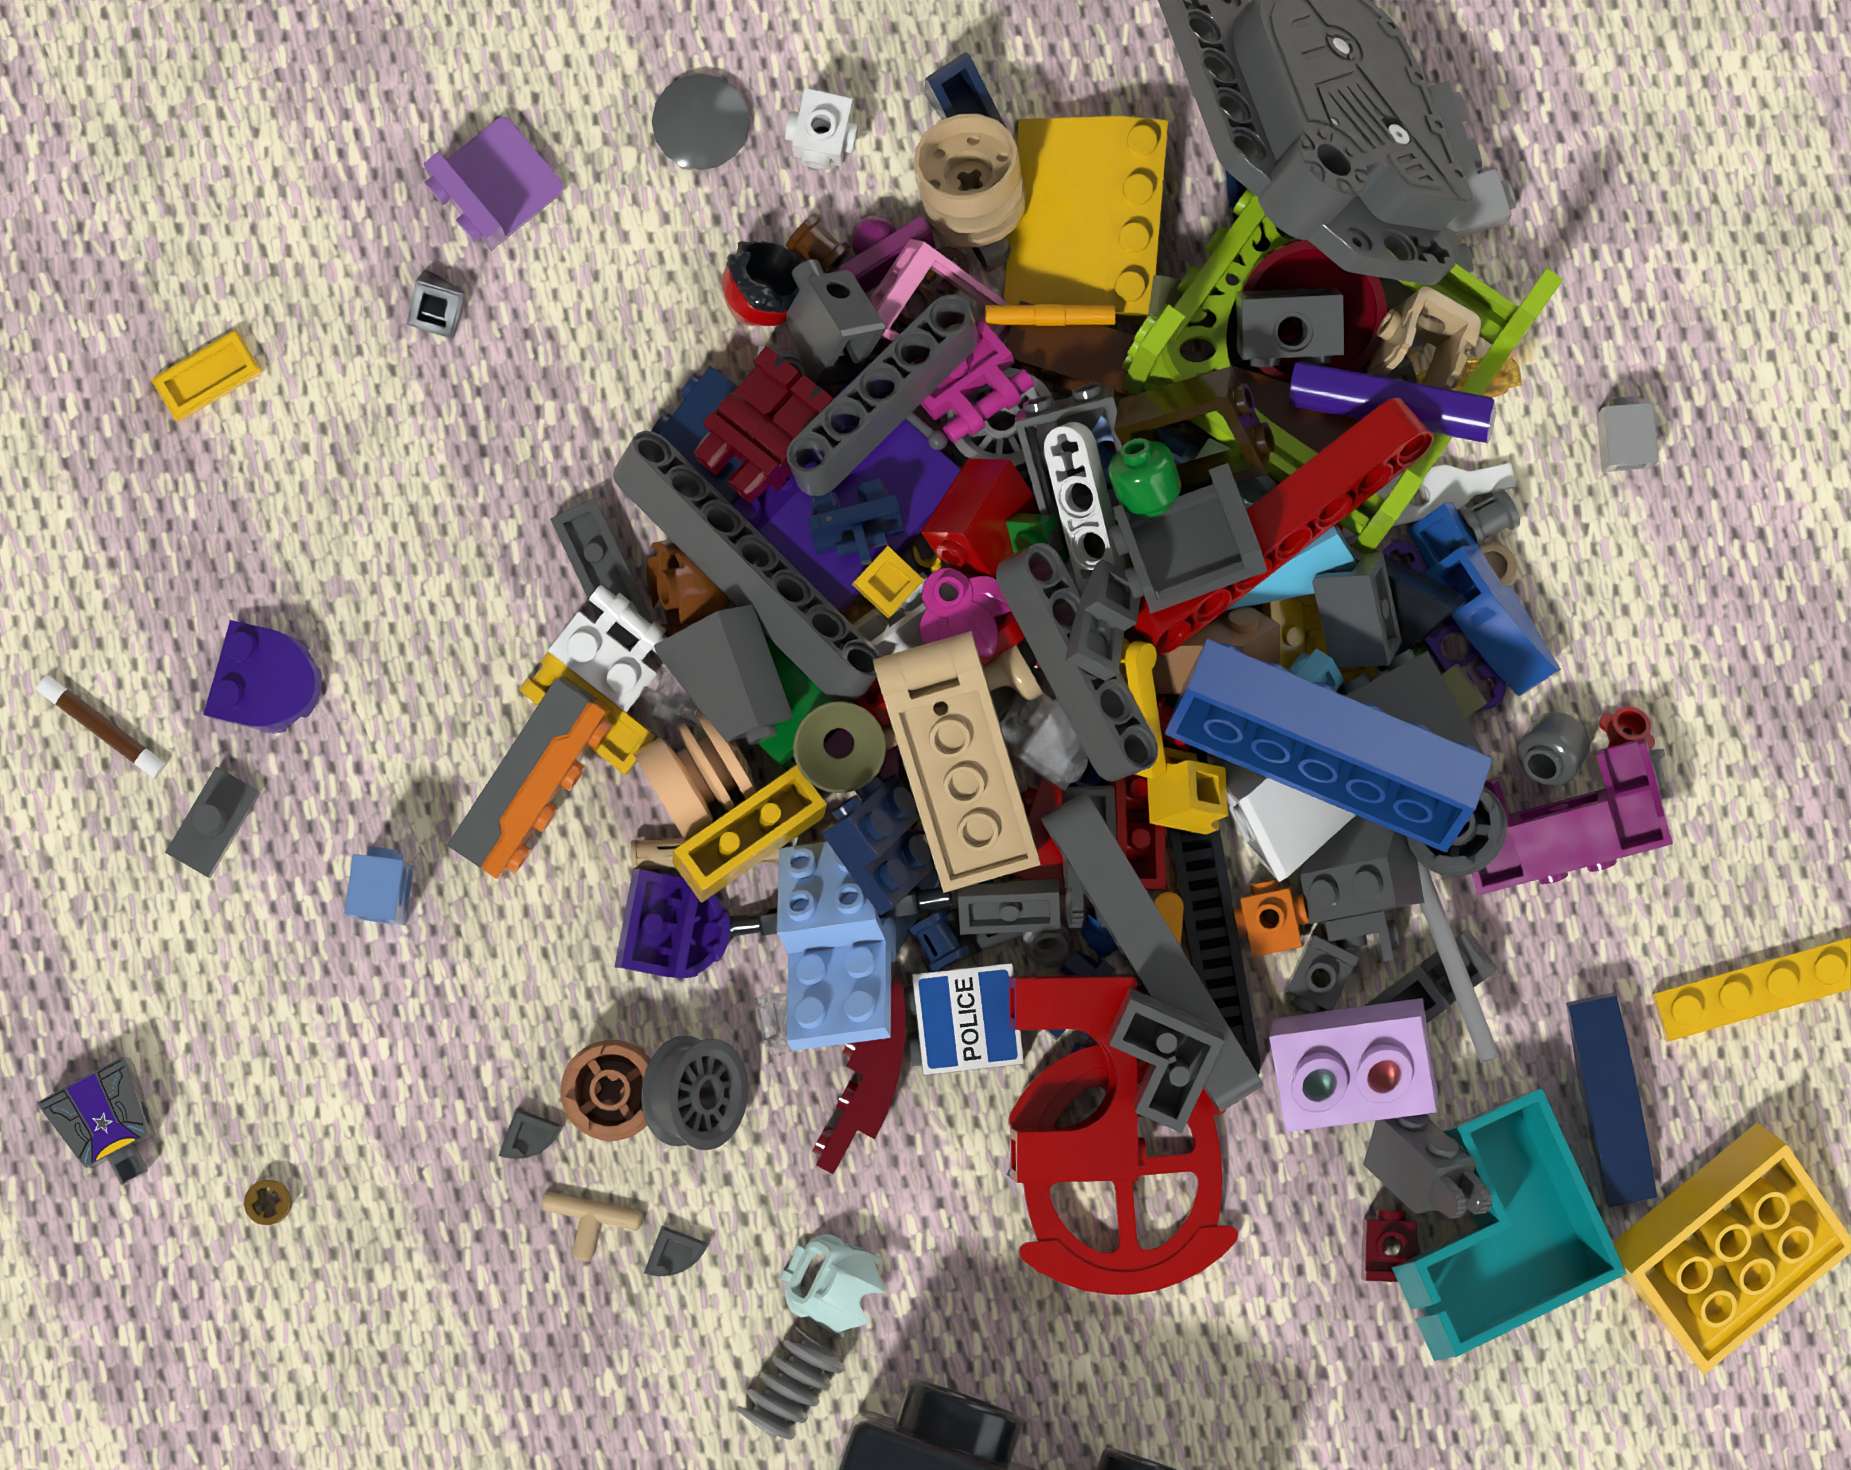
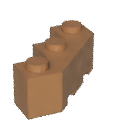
(1242, 627)

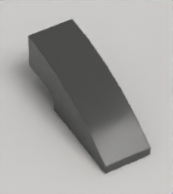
(1431, 981)

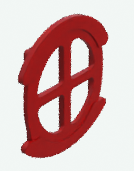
(1129, 1267)

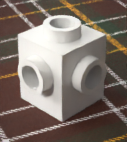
(822, 112)

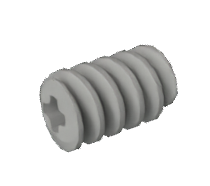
(792, 1386)

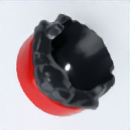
(760, 283)

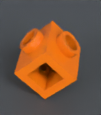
(1268, 936)

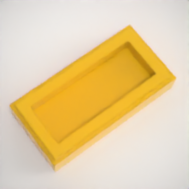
(206, 376)

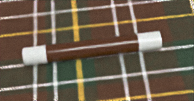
(101, 726)

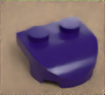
(263, 679)
(669, 928)

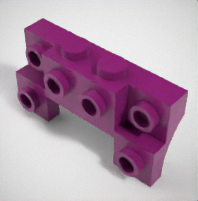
(1582, 829)

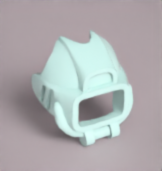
(838, 1287)

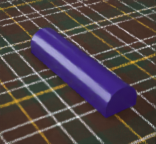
(1358, 394)

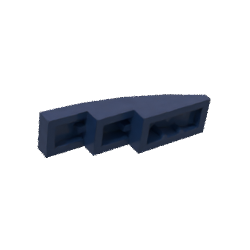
(1611, 1099)

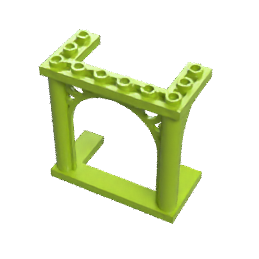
(1157, 361)

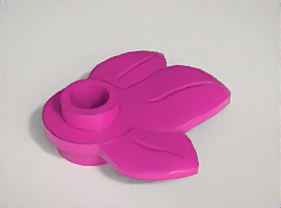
(972, 610)

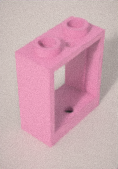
(907, 274)

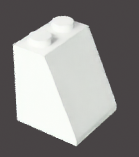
(1279, 821)

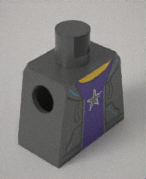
(104, 1118)

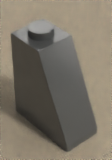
(729, 674)

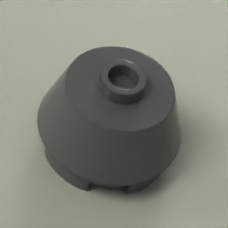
(1475, 844)

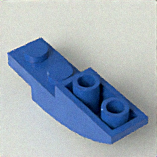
(1493, 614)

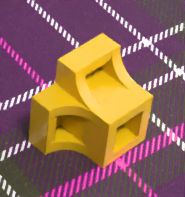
(1188, 794)

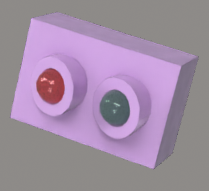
(1354, 1065)

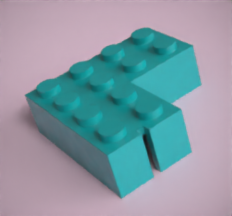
(1532, 1247)

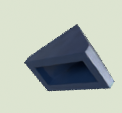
(959, 90)

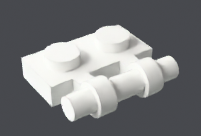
(601, 658)

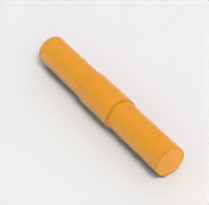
(1050, 314)

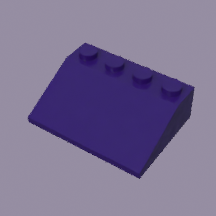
(907, 469)

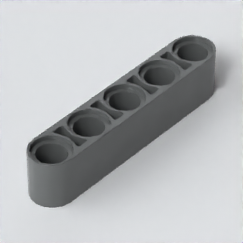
(879, 417)
(1098, 710)

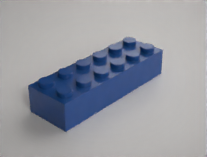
(1328, 745)

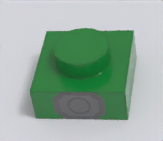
(1033, 529)

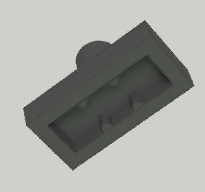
(213, 822)

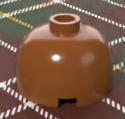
(681, 588)

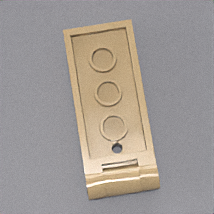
(957, 761)

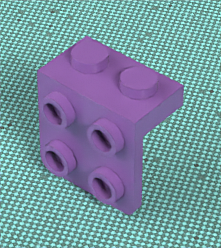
(493, 182)

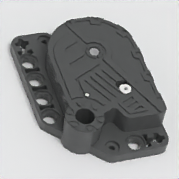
(1328, 127)

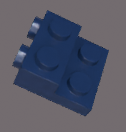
(878, 841)

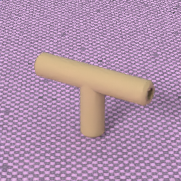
(590, 1215)

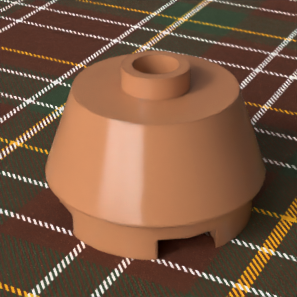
(605, 1090)

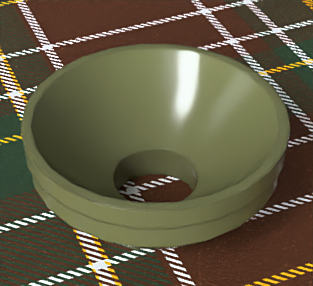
(845, 772)

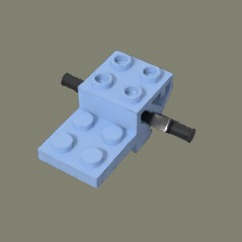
(834, 947)

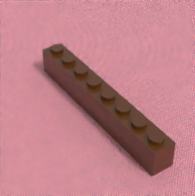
(1095, 354)

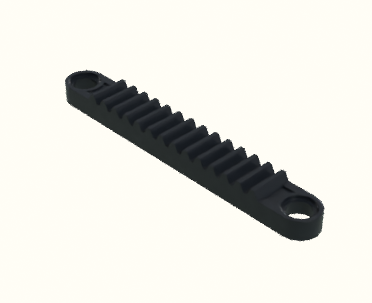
(1212, 925)

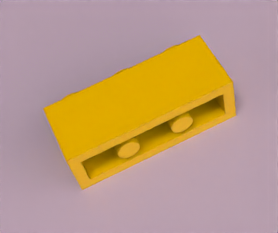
(749, 833)

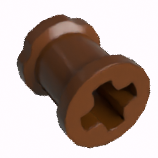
(818, 244)

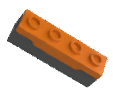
(531, 777)

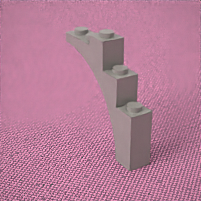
(1485, 211)

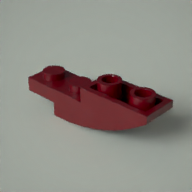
(867, 1103)

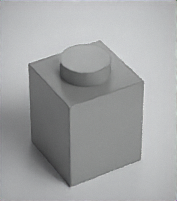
(1627, 435)

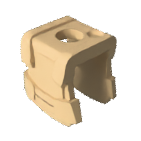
(1451, 337)

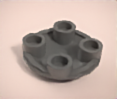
(700, 122)

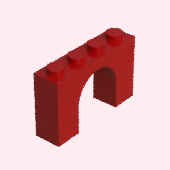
(1106, 1141)

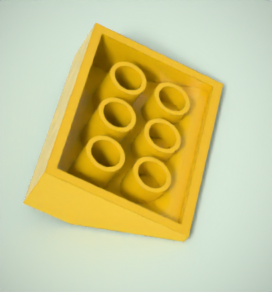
(1088, 213)
(1732, 1246)

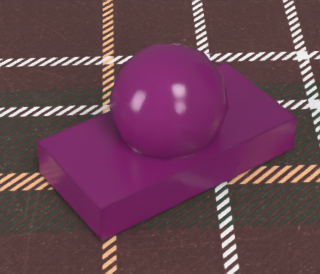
(878, 246)

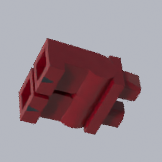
(759, 425)

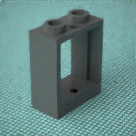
(1045, 410)

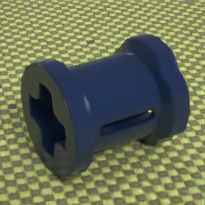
(938, 940)

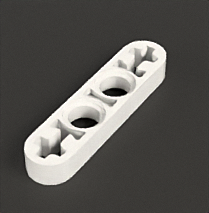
(1075, 520)

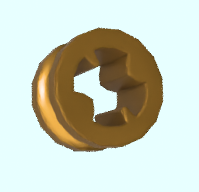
(253, 1196)

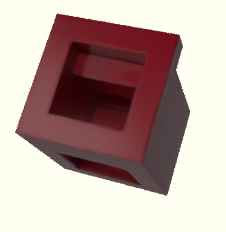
(1375, 1262)

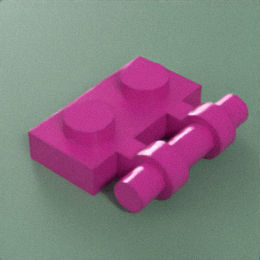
(980, 367)

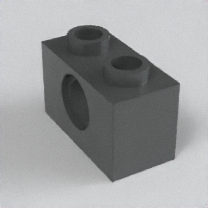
(1264, 310)

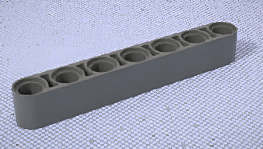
(747, 567)
(1145, 936)

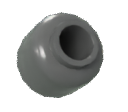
(1554, 748)

